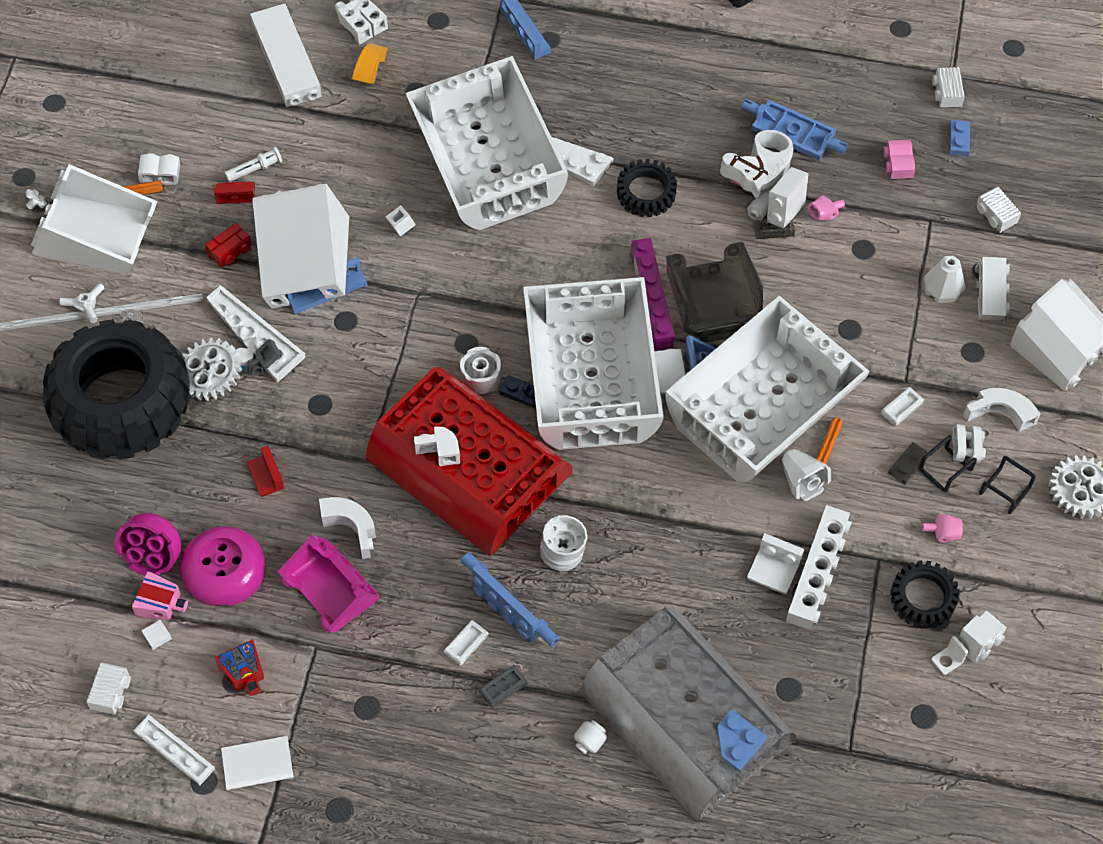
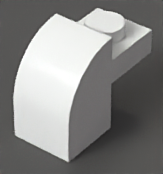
(442, 442)

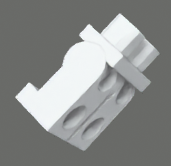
(361, 19)

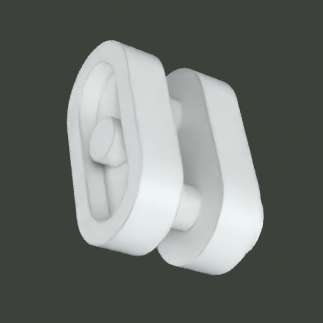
(975, 439)

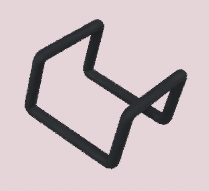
(970, 465)
(1014, 504)

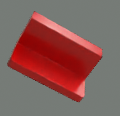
(234, 192)
(265, 473)

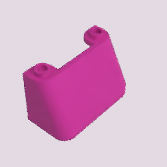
(328, 582)

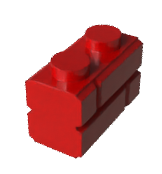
(228, 245)

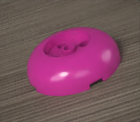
(236, 581)

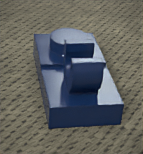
(518, 391)

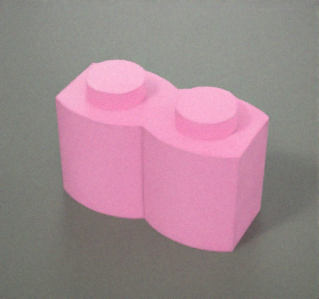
(900, 159)

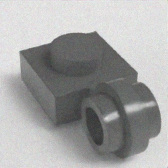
(266, 354)

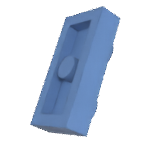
(959, 138)

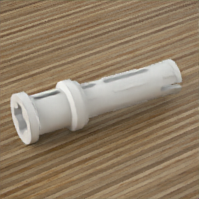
(262, 161)

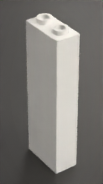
(285, 55)

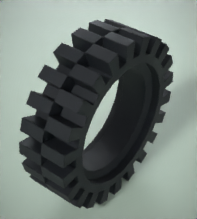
(646, 169)
(919, 616)

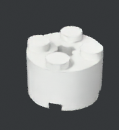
(481, 370)

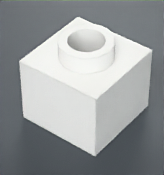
(400, 220)

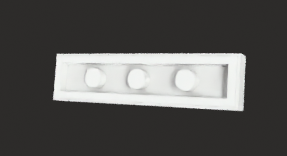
(174, 750)

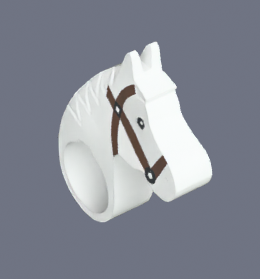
(763, 167)

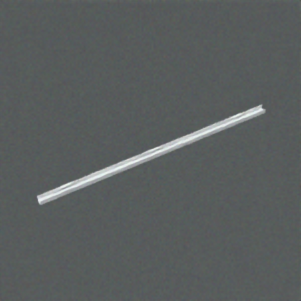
(101, 312)

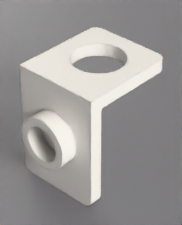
(955, 651)

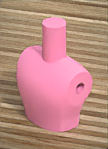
(824, 208)
(946, 528)

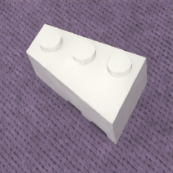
(992, 288)

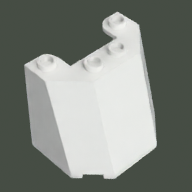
(1061, 334)

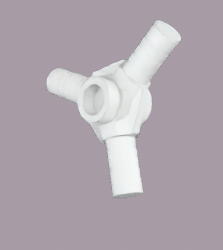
(85, 302)

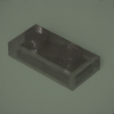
(766, 230)
(907, 463)

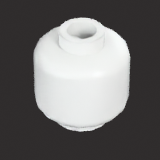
(590, 737)

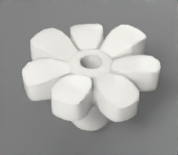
(35, 199)

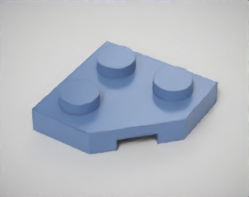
(738, 740)

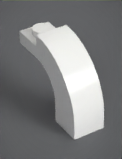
(1006, 402)
(351, 514)

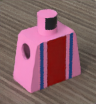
(158, 598)

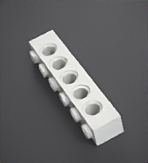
(799, 613)

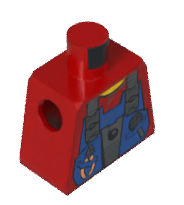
(242, 667)

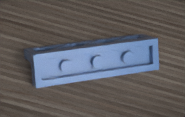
(525, 28)
(307, 299)

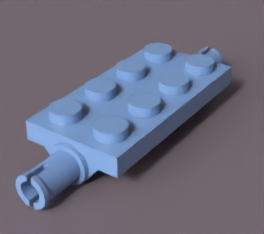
(805, 133)
(512, 610)

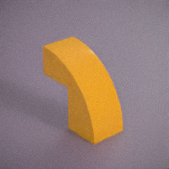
(368, 63)

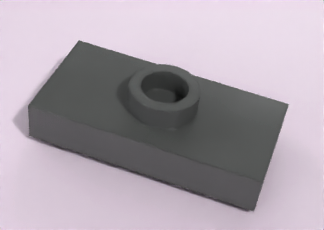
(503, 686)

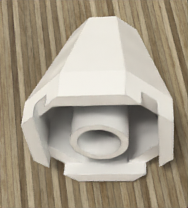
(945, 280)
(805, 474)

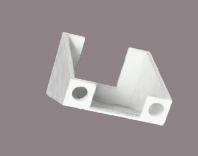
(93, 222)
(301, 243)

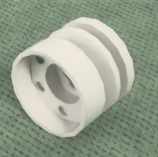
(559, 534)

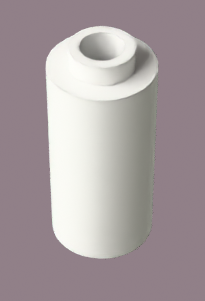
(759, 207)

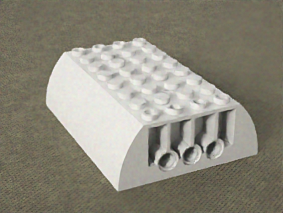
(624, 396)

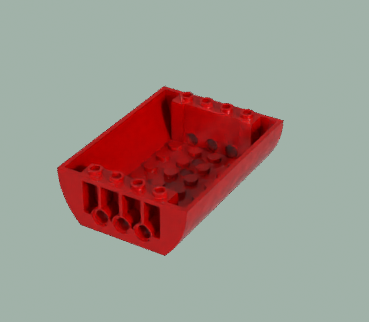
(472, 494)

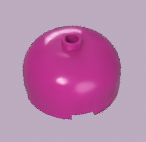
(144, 534)

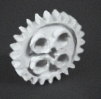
(210, 369)
(1081, 486)

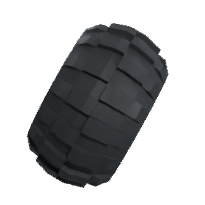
(124, 425)

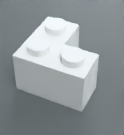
(981, 635)

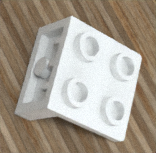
(775, 564)

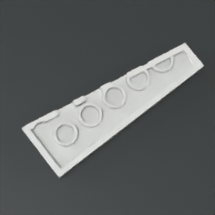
(582, 162)
(255, 331)

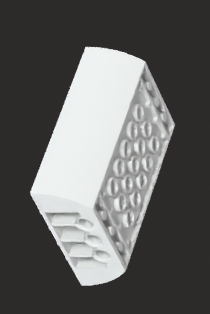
(516, 143)
(741, 381)

